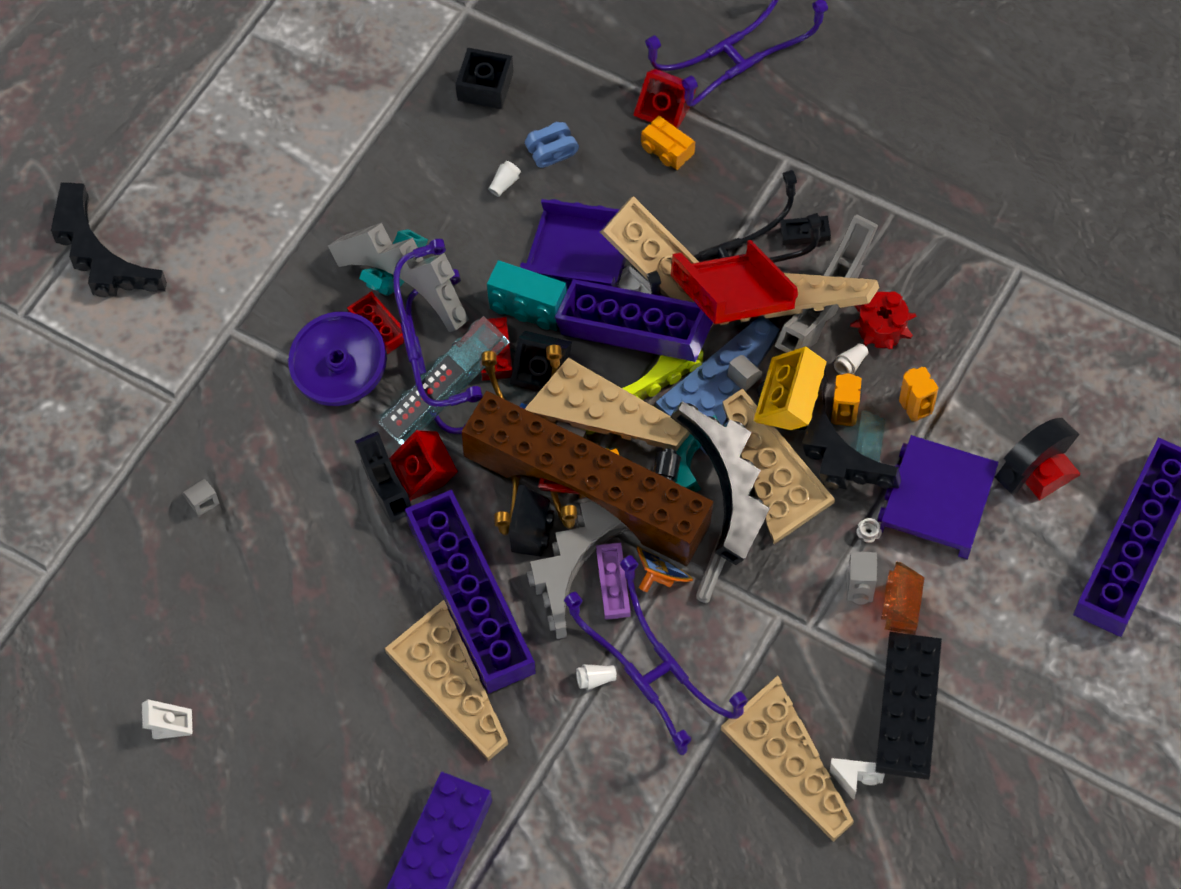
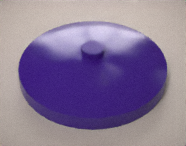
(337, 358)

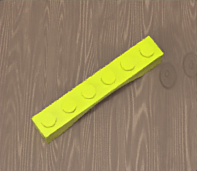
(665, 372)

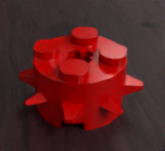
(883, 320)

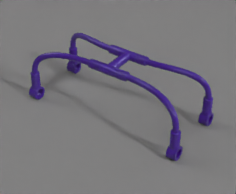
(690, 82)
(412, 344)
(681, 738)

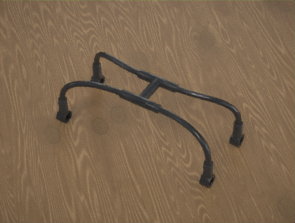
(722, 249)

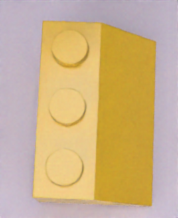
(790, 389)

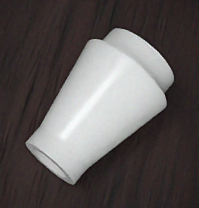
(504, 178)
(851, 359)
(594, 675)

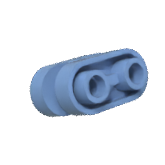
(551, 144)

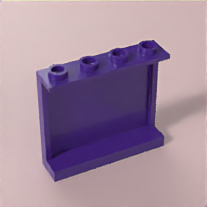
(572, 247)
(939, 494)

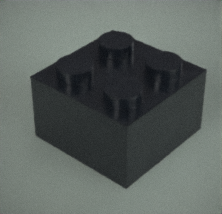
(484, 78)

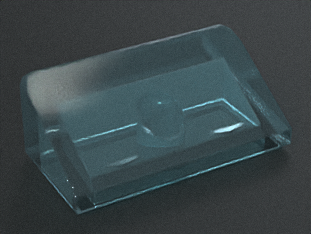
(870, 435)

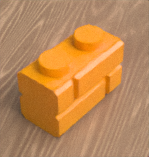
(667, 143)
(918, 393)
(846, 399)

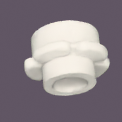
(871, 524)

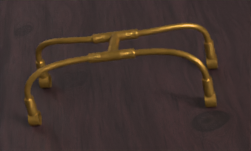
(502, 519)

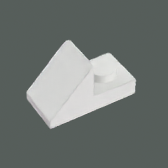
(166, 719)
(849, 772)

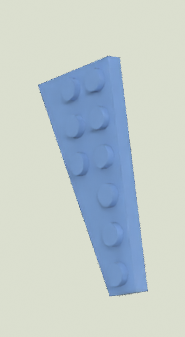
(709, 383)

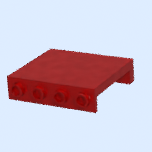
(735, 285)

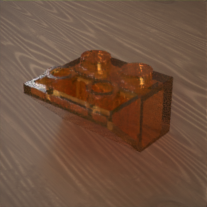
(902, 599)

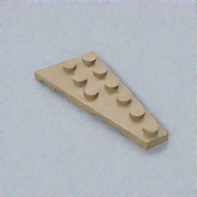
(821, 291)
(600, 406)
(784, 478)
(442, 668)
(784, 751)

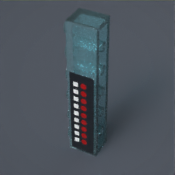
(445, 379)

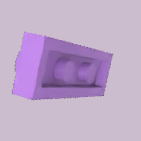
(612, 581)

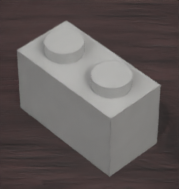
(861, 577)

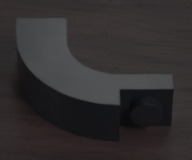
(1033, 449)
(382, 476)

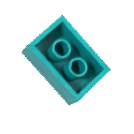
(525, 295)

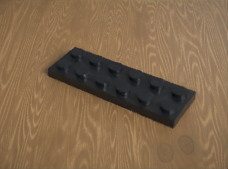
(908, 705)

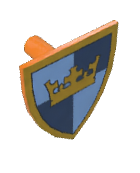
(659, 571)

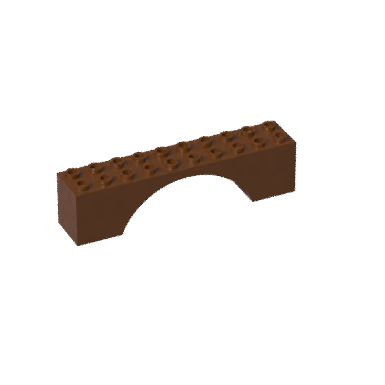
(651, 506)

